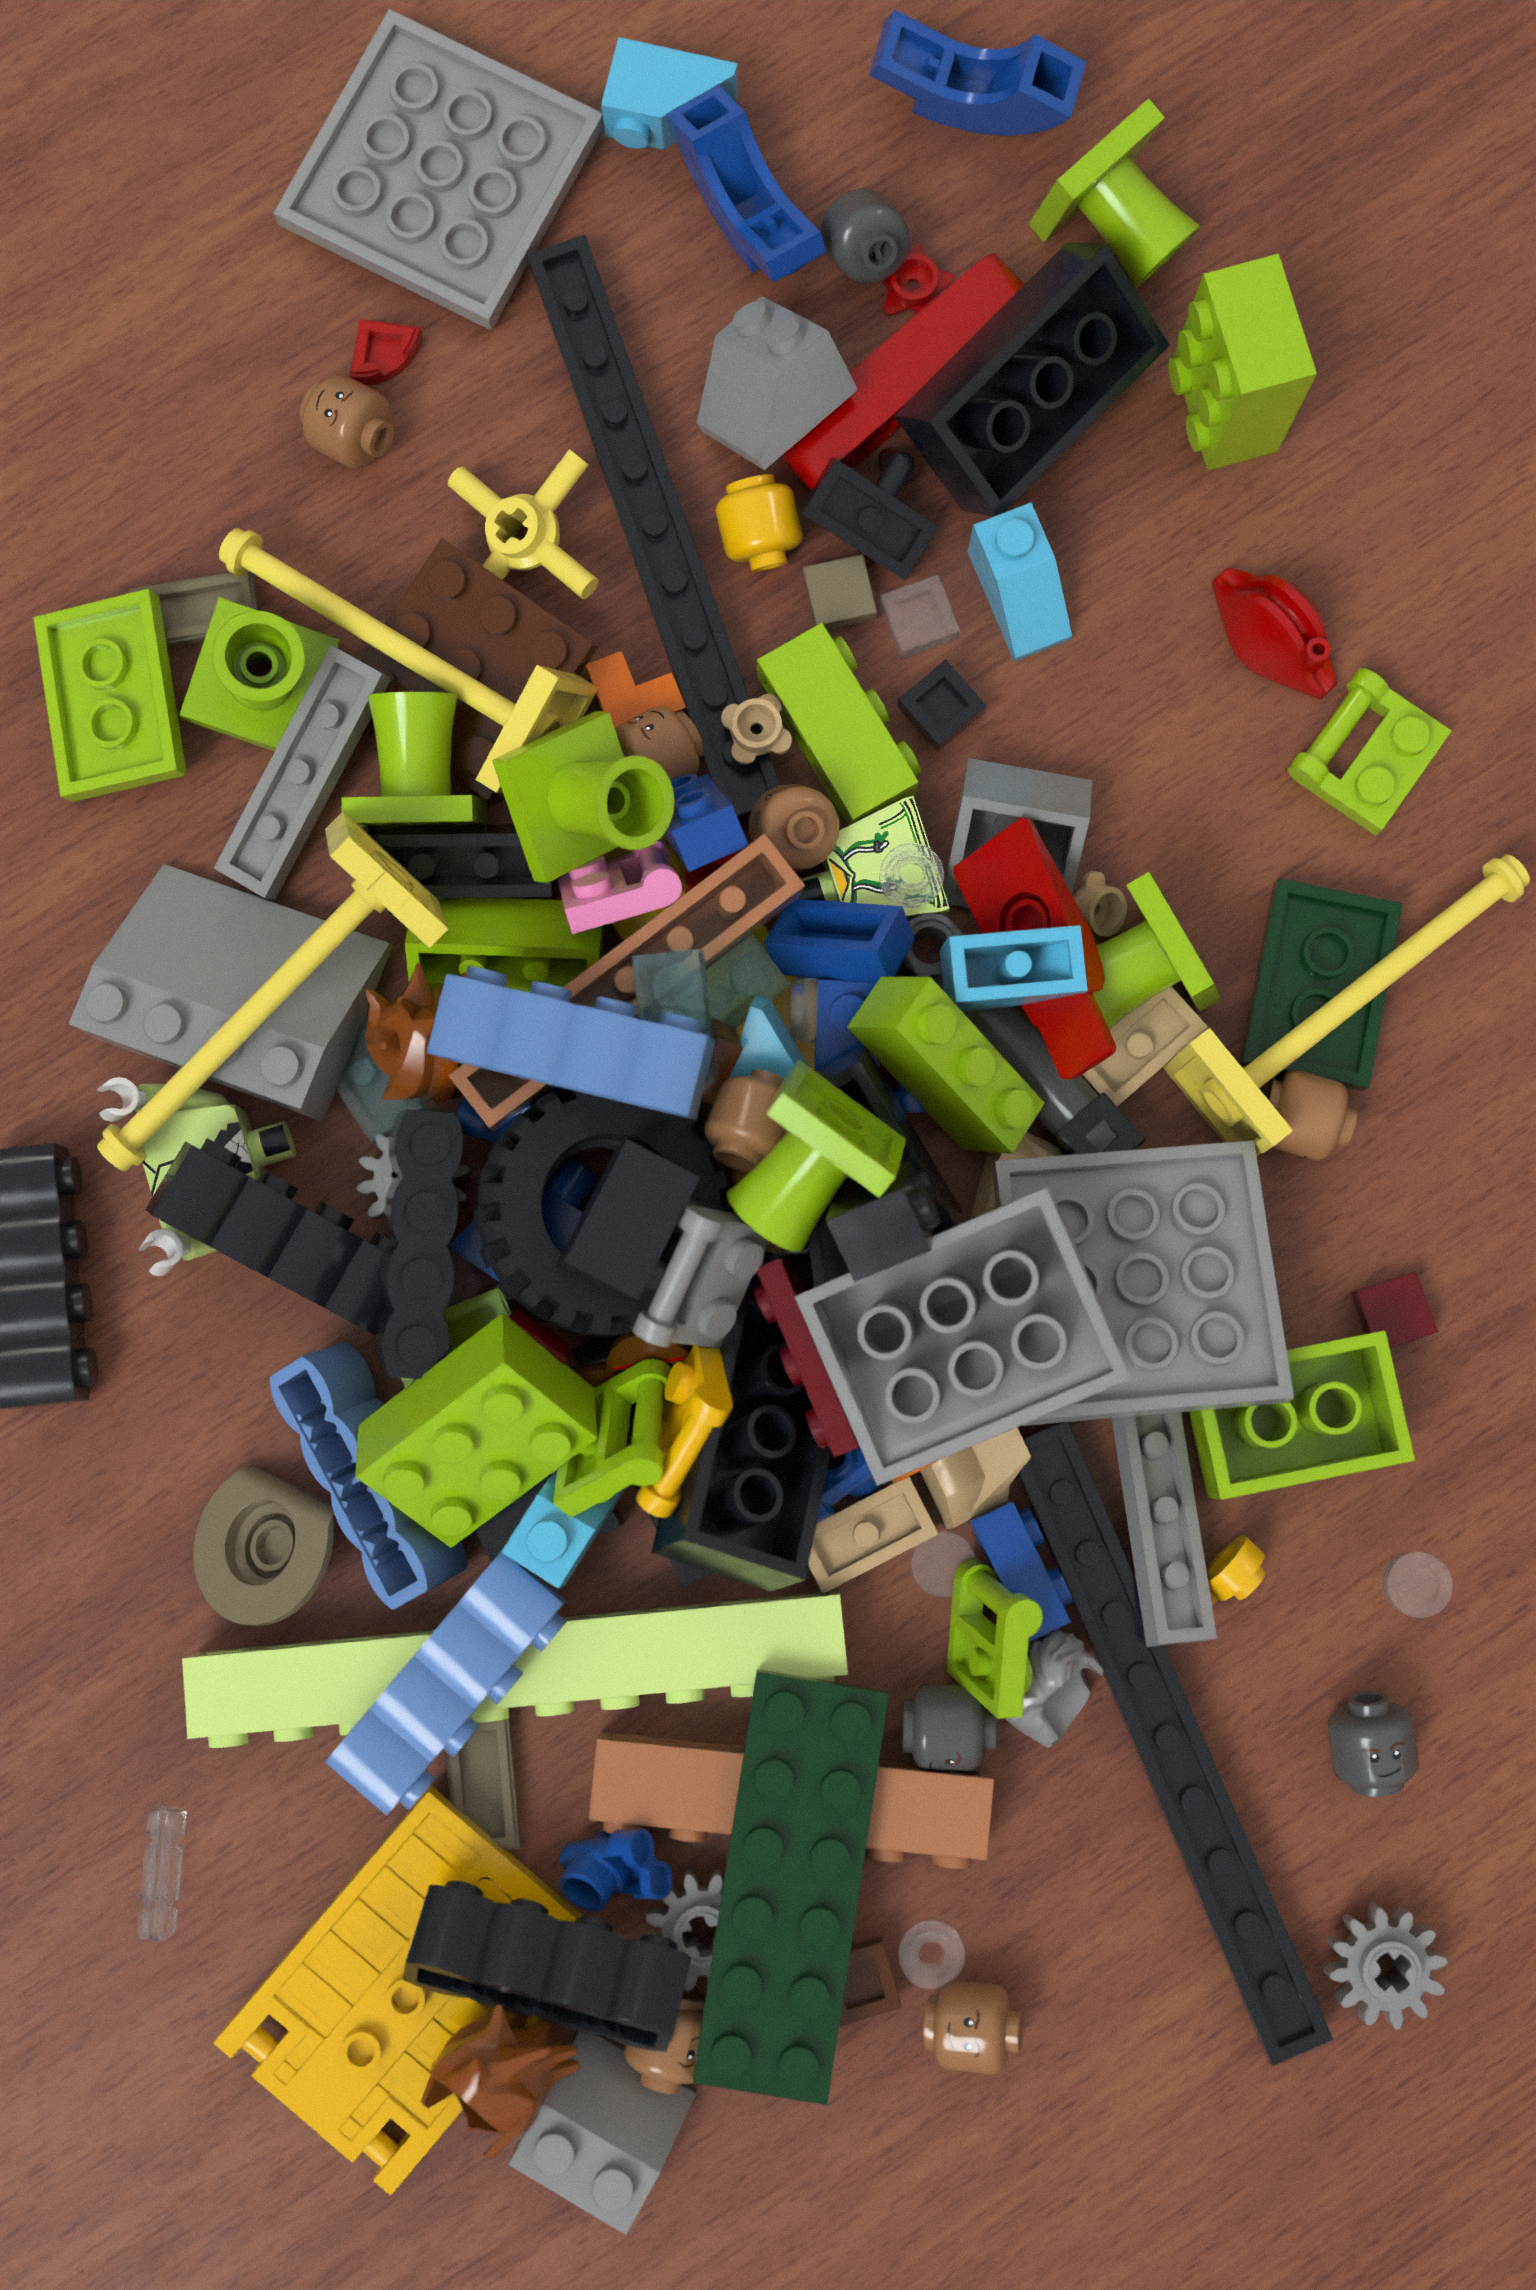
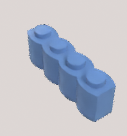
(570, 1044)
(324, 1402)
(446, 1683)

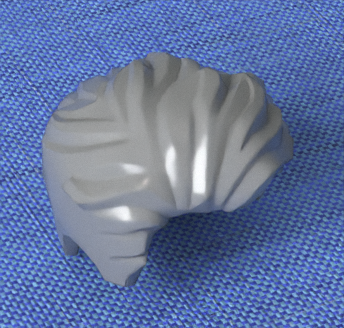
(1056, 1687)

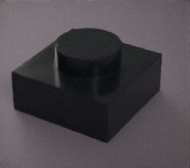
(941, 705)

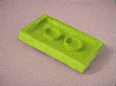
(109, 695)

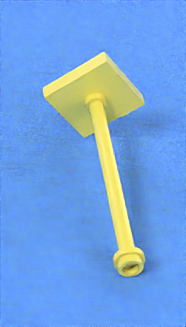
(546, 704)
(377, 885)
(1232, 1096)

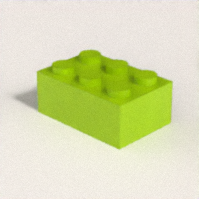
(1241, 362)
(1337, 1424)
(476, 1431)

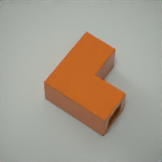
(621, 696)

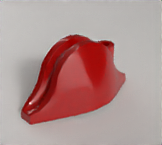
(1276, 630)

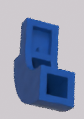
(976, 87)
(740, 188)

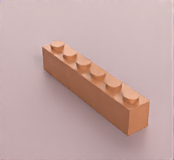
(709, 916)
(696, 1785)

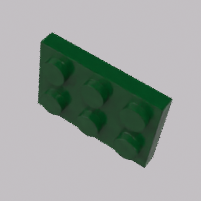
(1309, 953)

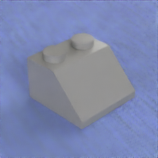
(770, 382)
(999, 795)
(602, 2134)

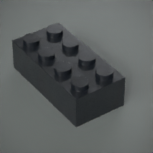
(1033, 379)
(759, 1476)

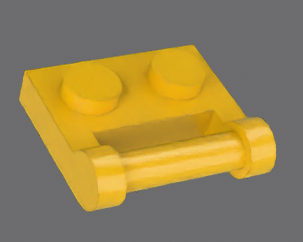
(693, 1404)

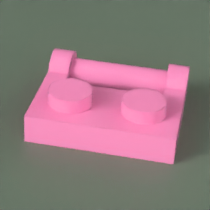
(599, 889)

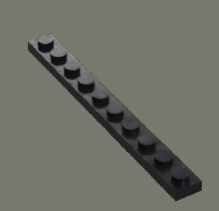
(649, 511)
(1171, 1749)

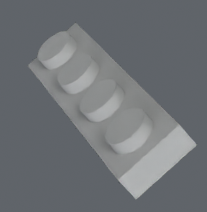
(301, 774)
(1164, 1529)

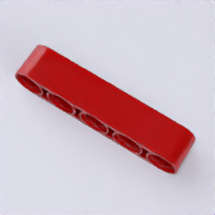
(902, 368)

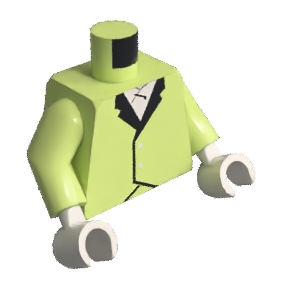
(200, 1117)

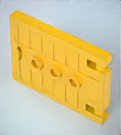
(355, 2029)

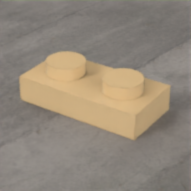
(1145, 1044)
(869, 1534)

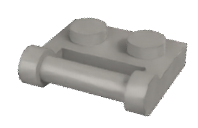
(703, 1280)

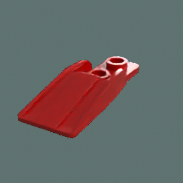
(1017, 888)

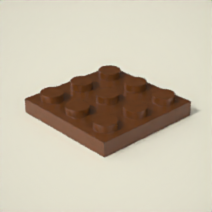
(483, 631)

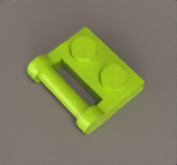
(1386, 763)
(606, 1463)
(986, 1656)

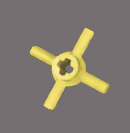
(535, 512)

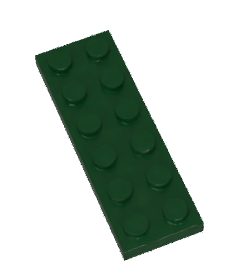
(791, 1887)

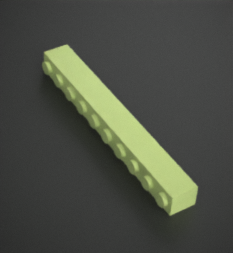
(588, 1659)

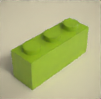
(838, 724)
(508, 936)
(946, 1064)

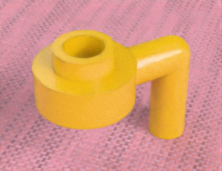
(1235, 1570)

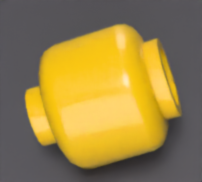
(759, 522)

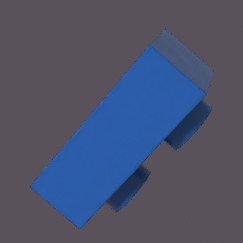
(702, 822)
(840, 940)
(1009, 1548)

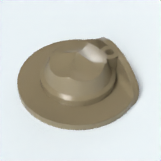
(261, 1547)

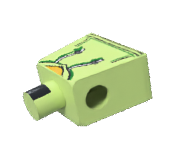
(856, 860)

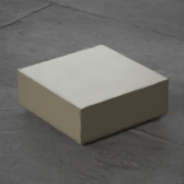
(840, 592)

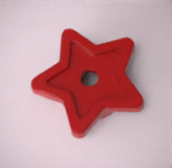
(922, 270)

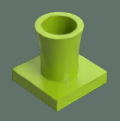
(1120, 200)
(233, 700)
(414, 765)
(581, 796)
(1150, 959)
(823, 1145)

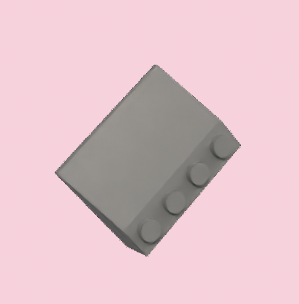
(197, 956)
(964, 1337)

